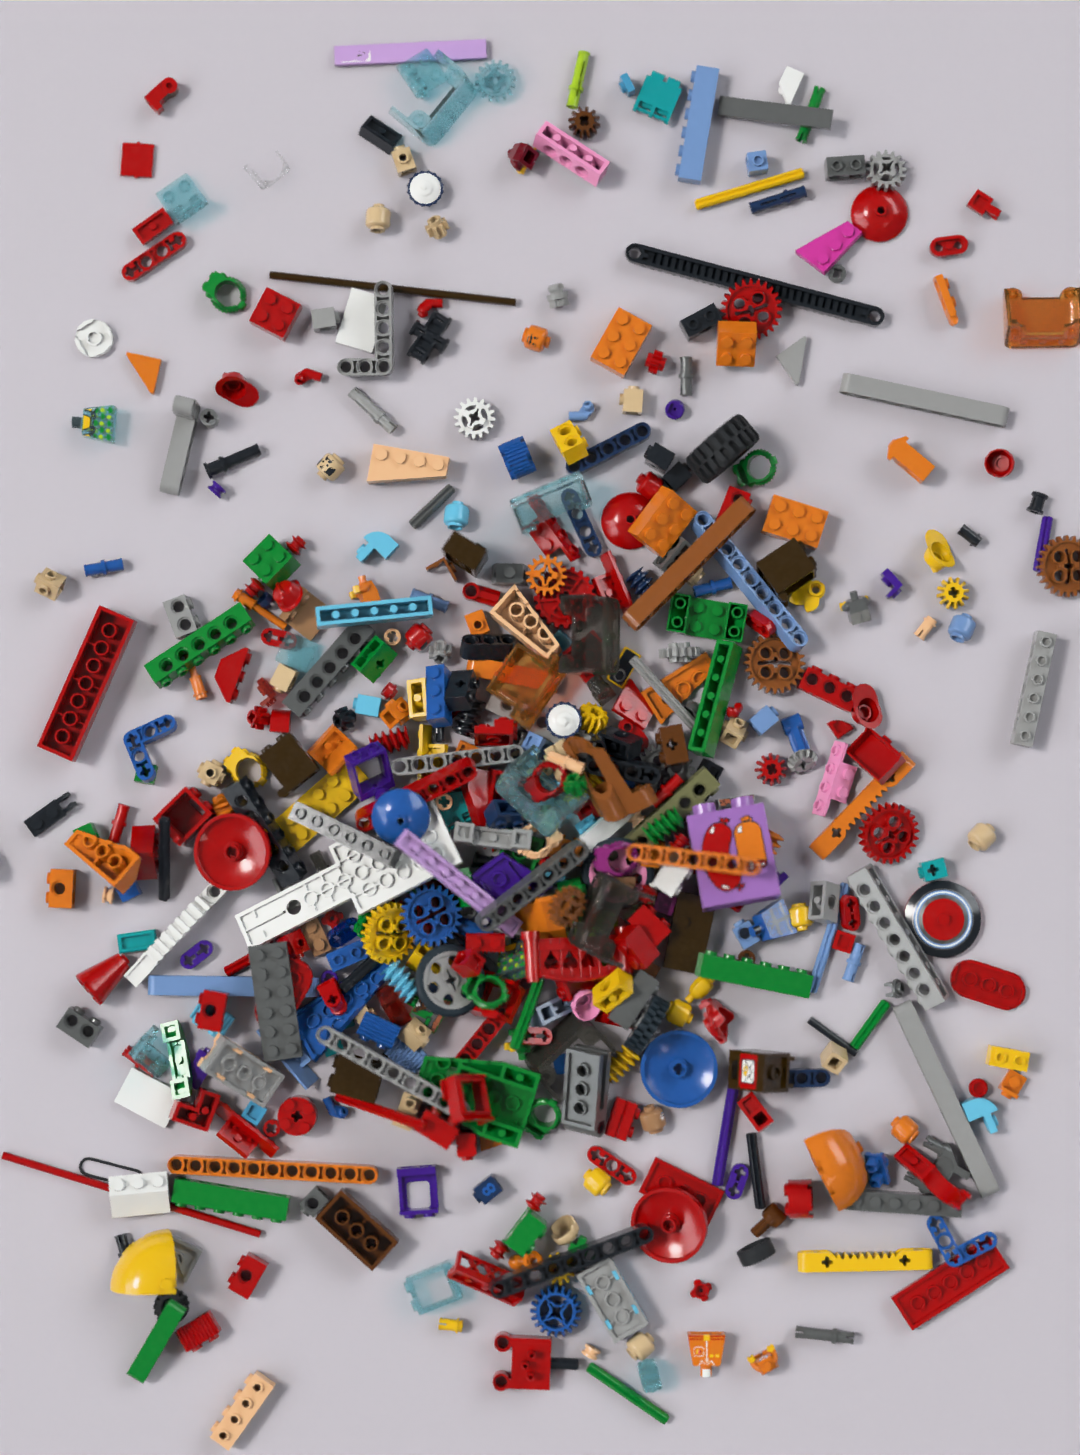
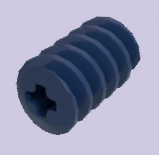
(639, 581)

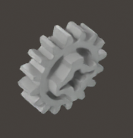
(889, 178)
(679, 652)

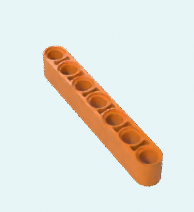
(684, 857)

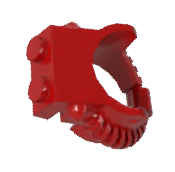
(535, 788)
(716, 1019)

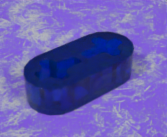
(342, 931)

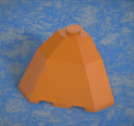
(536, 918)

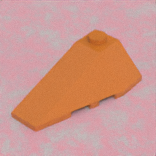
(110, 860)

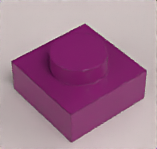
(665, 903)

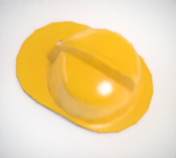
(938, 551)

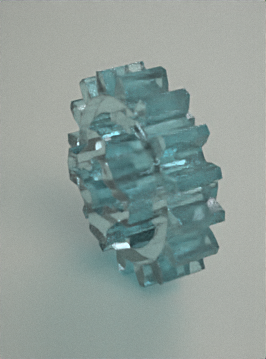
(487, 81)

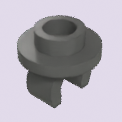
(897, 988)

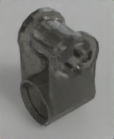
(600, 690)

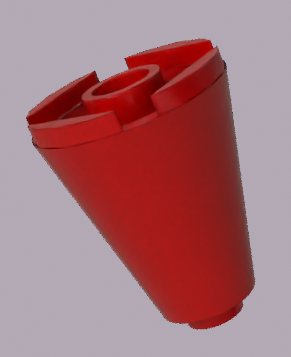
(103, 976)

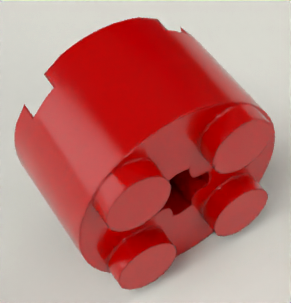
(288, 1121)
(799, 1199)

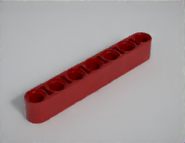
(422, 787)

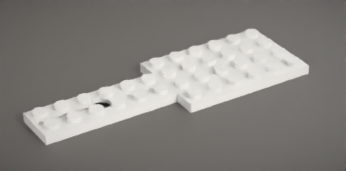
(351, 878)

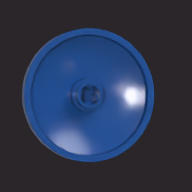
(678, 1068)

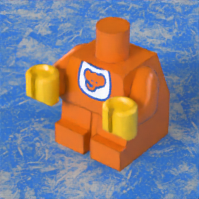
(364, 591)
(764, 1362)

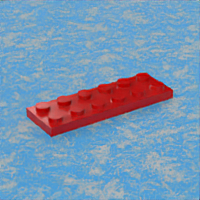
(947, 1285)

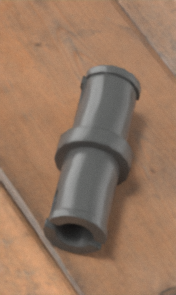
(685, 376)

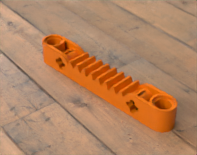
(825, 843)

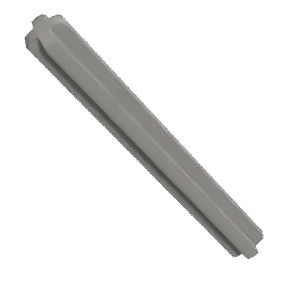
(662, 691)

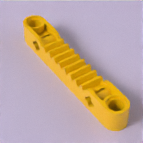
(917, 1260)

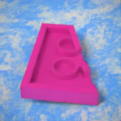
(829, 247)

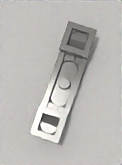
(492, 838)

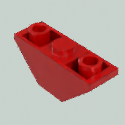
(231, 672)

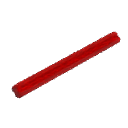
(383, 1112)

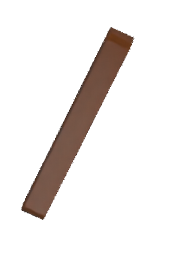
(688, 563)

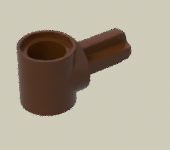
(772, 1217)

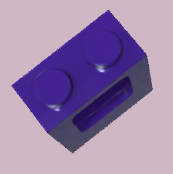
(412, 1174)

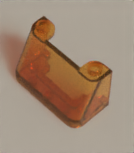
(1041, 320)

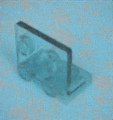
(182, 199)
(148, 1055)

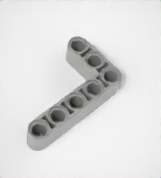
(379, 338)
(187, 415)

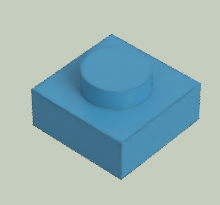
(626, 85)
(254, 1113)

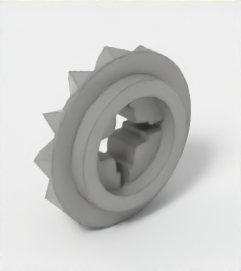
(795, 760)

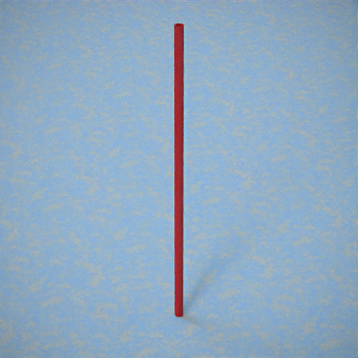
(105, 1186)

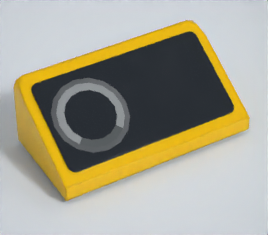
(625, 668)

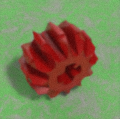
(777, 766)

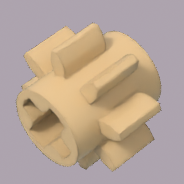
(437, 227)

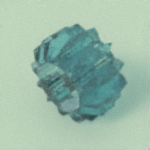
(649, 1375)

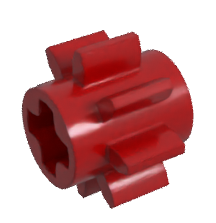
(655, 362)
(258, 718)

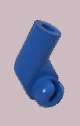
(335, 1110)

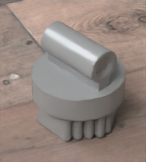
(558, 297)

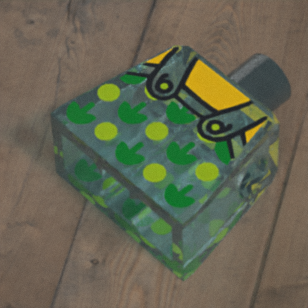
(98, 423)
(512, 961)

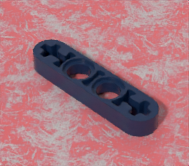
(584, 521)

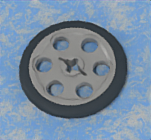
(425, 976)

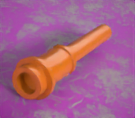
(250, 603)
(197, 684)

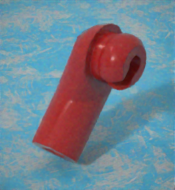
(307, 374)

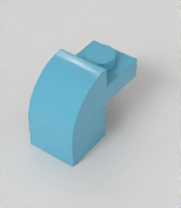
(377, 541)
(980, 1107)

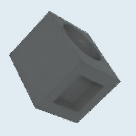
(315, 1193)

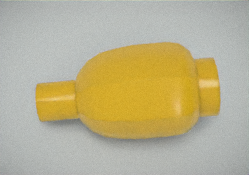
(699, 989)

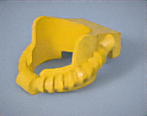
(239, 755)

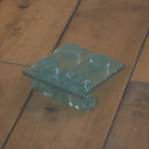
(421, 73)

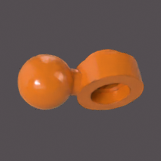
(516, 1261)

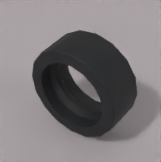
(756, 1252)

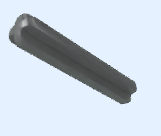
(432, 506)

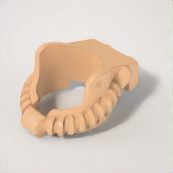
(552, 842)

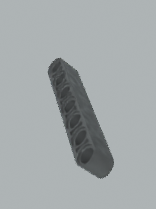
(541, 884)

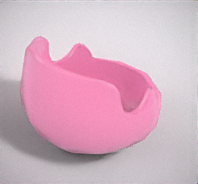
(583, 1006)

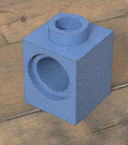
(756, 163)
(540, 742)
(747, 942)

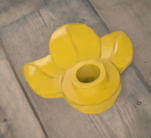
(806, 597)

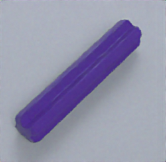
(1044, 536)

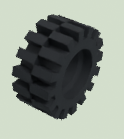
(161, 1299)

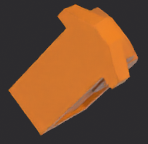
(909, 459)

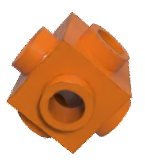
(395, 712)

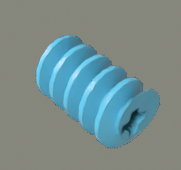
(400, 980)

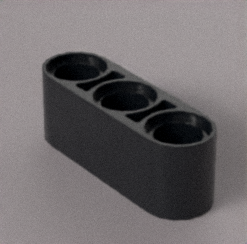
(486, 646)

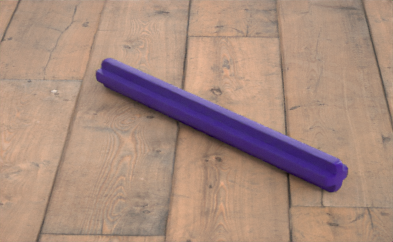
(724, 1137)

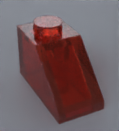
(393, 1005)

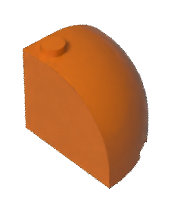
(839, 1165)

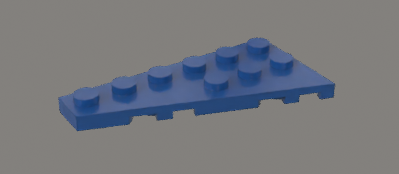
(317, 1014)

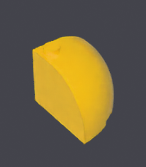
(147, 1266)

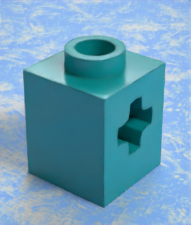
(939, 864)

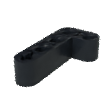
(624, 765)

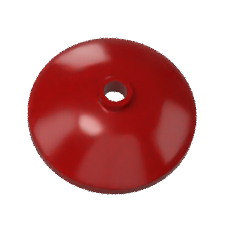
(878, 226)
(614, 519)

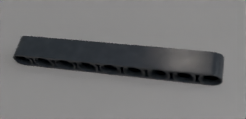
(561, 1260)

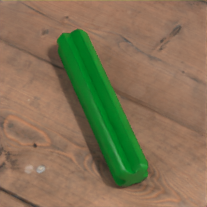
(870, 1024)

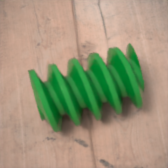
(663, 826)

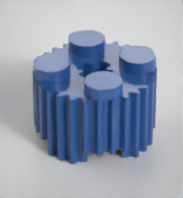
(517, 458)

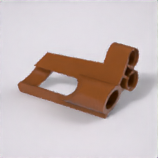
(612, 797)

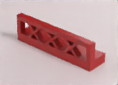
(474, 1279)

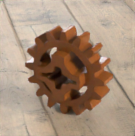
(567, 906)

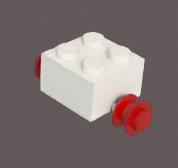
(669, 878)

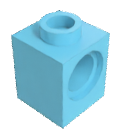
(367, 705)

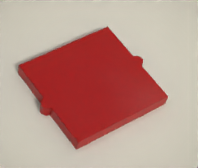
(137, 160)

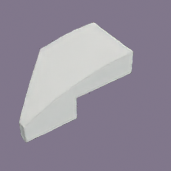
(789, 83)

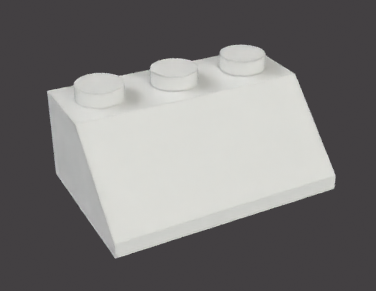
(139, 1194)

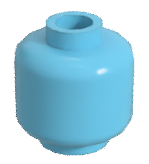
(456, 515)

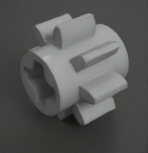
(440, 652)

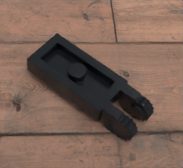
(49, 815)

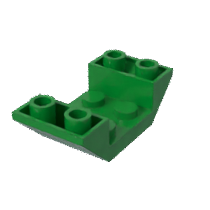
(706, 618)

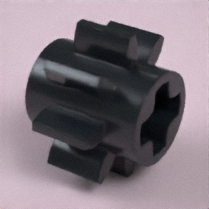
(344, 718)

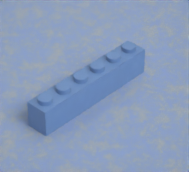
(698, 124)

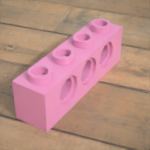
(571, 153)

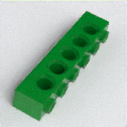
(189, 645)

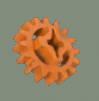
(537, 575)

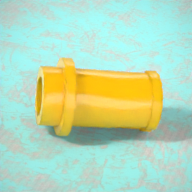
(452, 1325)

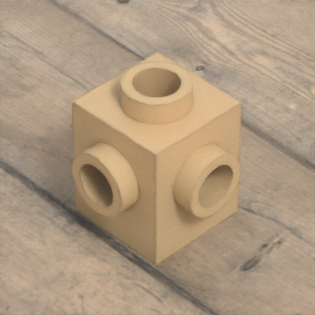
(49, 583)
(734, 732)
(218, 776)

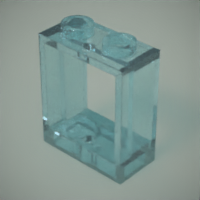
(410, 1288)

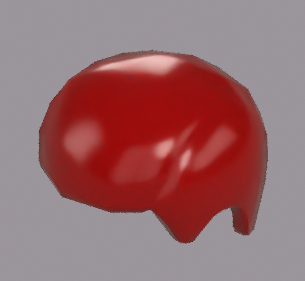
(999, 463)

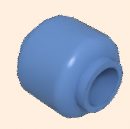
(961, 628)

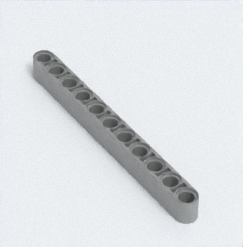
(946, 1099)

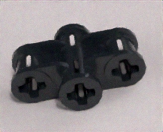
(427, 340)

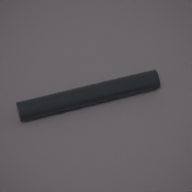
(832, 1036)

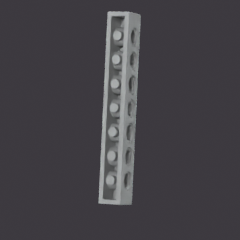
(898, 926)

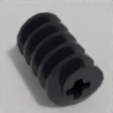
(468, 719)

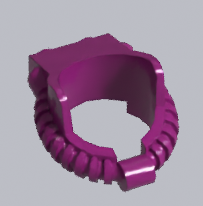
(602, 863)

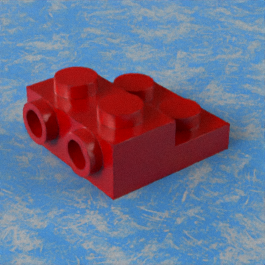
(500, 734)

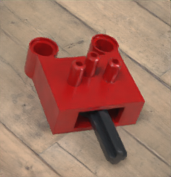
(530, 1362)

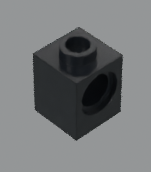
(677, 476)

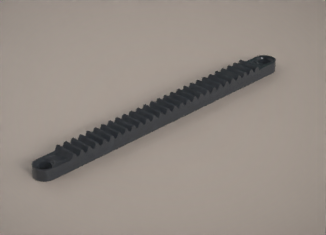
(726, 277)

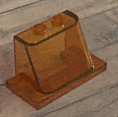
(526, 683)

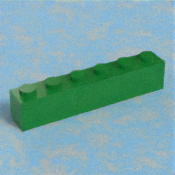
(715, 698)
(754, 975)
(230, 1199)

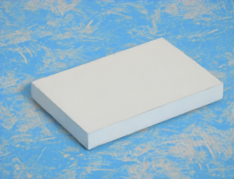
(357, 324)
(146, 1097)

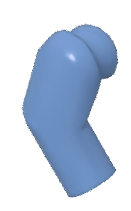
(584, 413)

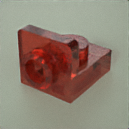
(265, 688)

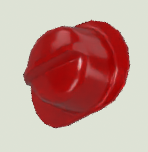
(237, 390)
(288, 594)
(866, 707)

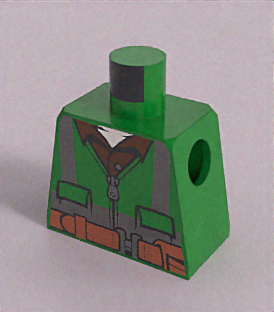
(426, 1016)

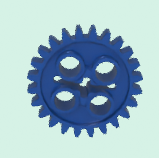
(438, 930)

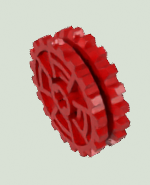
(550, 605)

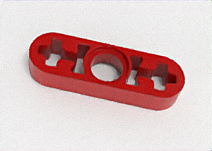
(626, 1169)

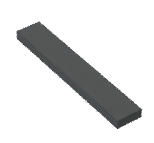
(775, 113)

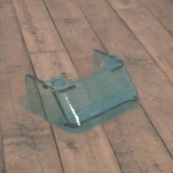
(434, 127)
(550, 501)

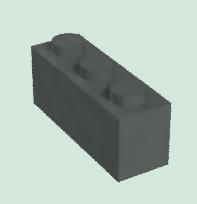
(626, 1012)

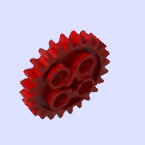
(746, 293)
(896, 846)

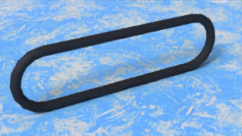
(104, 1162)

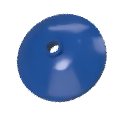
(400, 804)

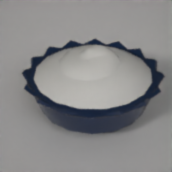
(425, 188)
(563, 720)

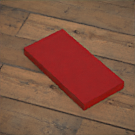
(665, 1174)

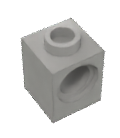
(325, 319)

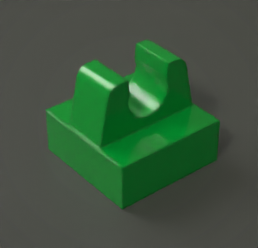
(581, 1241)

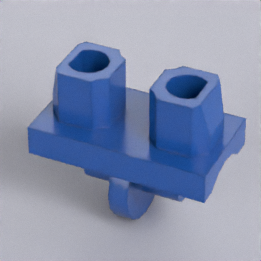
(877, 1168)

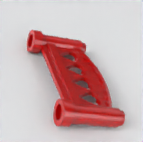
(538, 949)

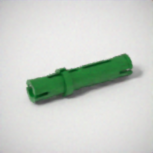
(815, 101)

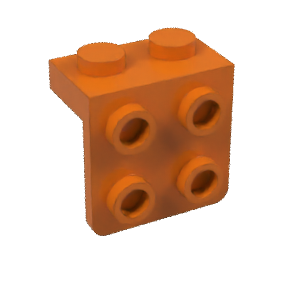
(331, 749)

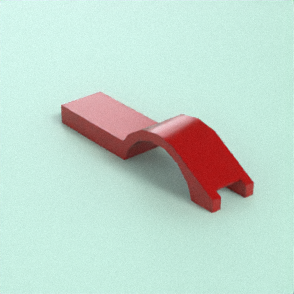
(931, 1177)

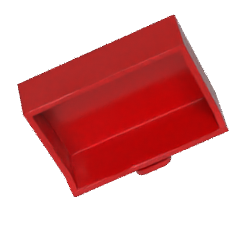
(875, 755)

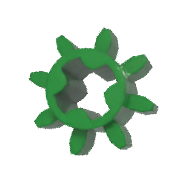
(575, 785)

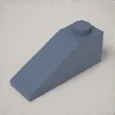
(550, 1011)

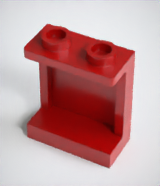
(567, 990)

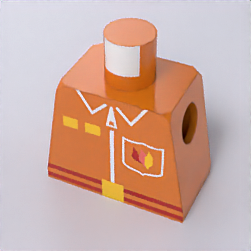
(706, 1349)

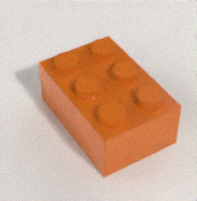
(621, 342)
(794, 519)
(662, 521)

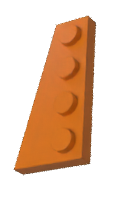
(680, 683)

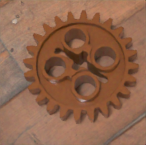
(1049, 566)
(775, 680)

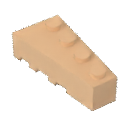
(398, 464)
(524, 624)

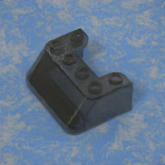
(594, 635)

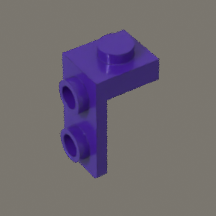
(197, 1074)

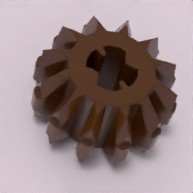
(584, 115)

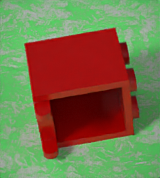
(184, 818)

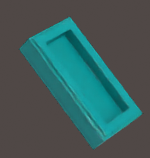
(136, 941)

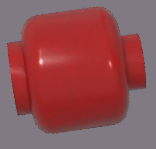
(648, 484)
(418, 636)

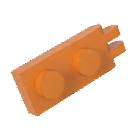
(948, 302)

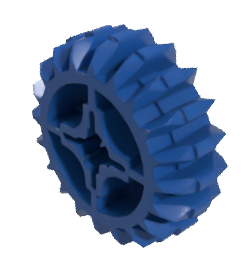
(563, 1305)

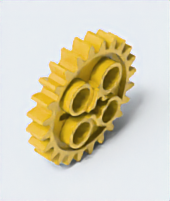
(388, 949)

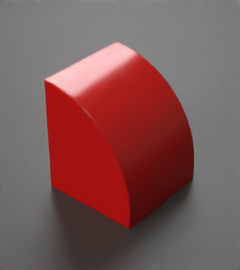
(280, 721)

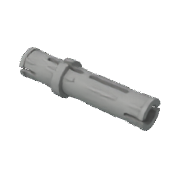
(369, 407)

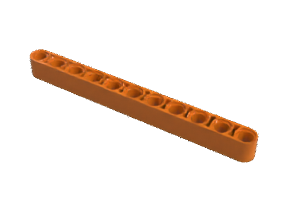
(264, 1172)

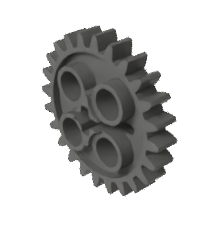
(684, 772)

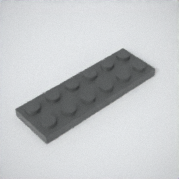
(275, 1001)

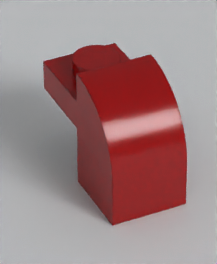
(755, 1112)

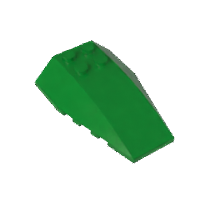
(509, 1093)

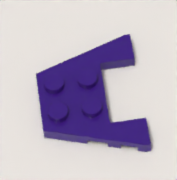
(500, 875)

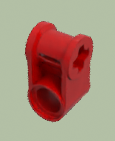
(333, 996)

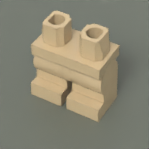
(408, 1105)

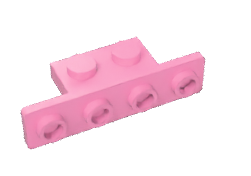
(836, 780)

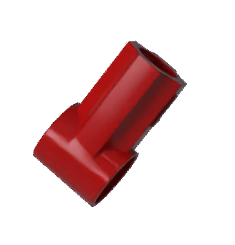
(483, 594)

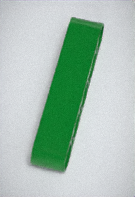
(156, 1340)

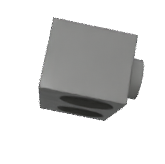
(177, 618)

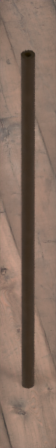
(396, 288)

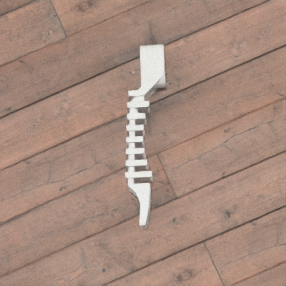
(170, 937)

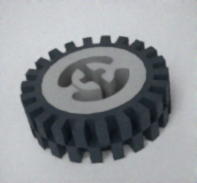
(647, 1024)

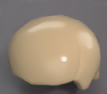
(564, 1230)

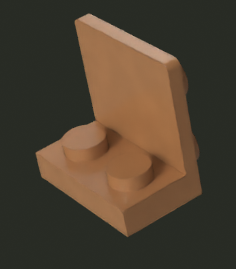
(303, 616)

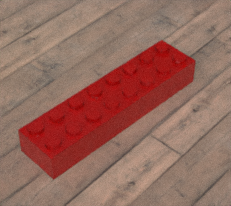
(87, 684)

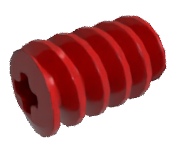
(393, 740)

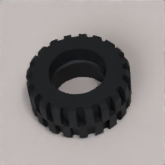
(722, 448)

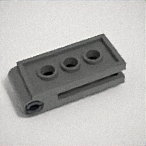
(586, 1089)

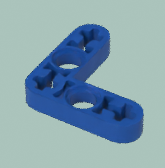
(142, 740)
(959, 1250)

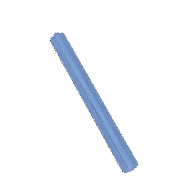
(826, 945)

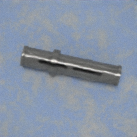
(824, 1335)

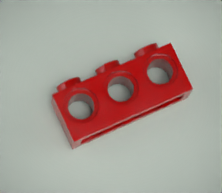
(819, 692)

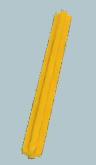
(749, 188)

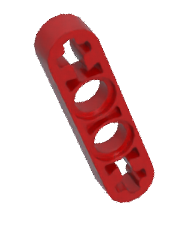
(156, 259)

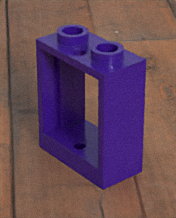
(384, 780)

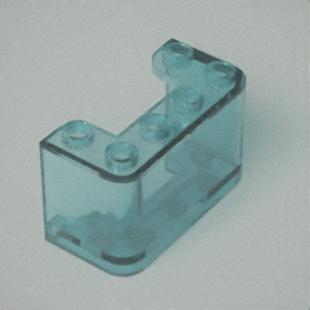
(543, 816)

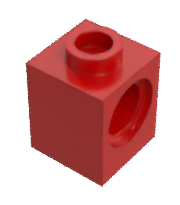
(468, 963)

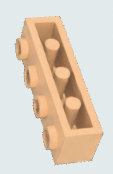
(242, 1410)

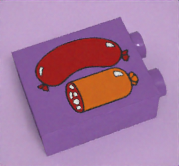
(739, 833)

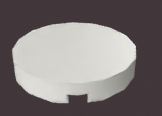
(94, 338)

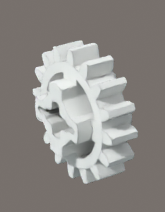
(469, 430)

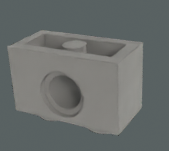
(824, 902)

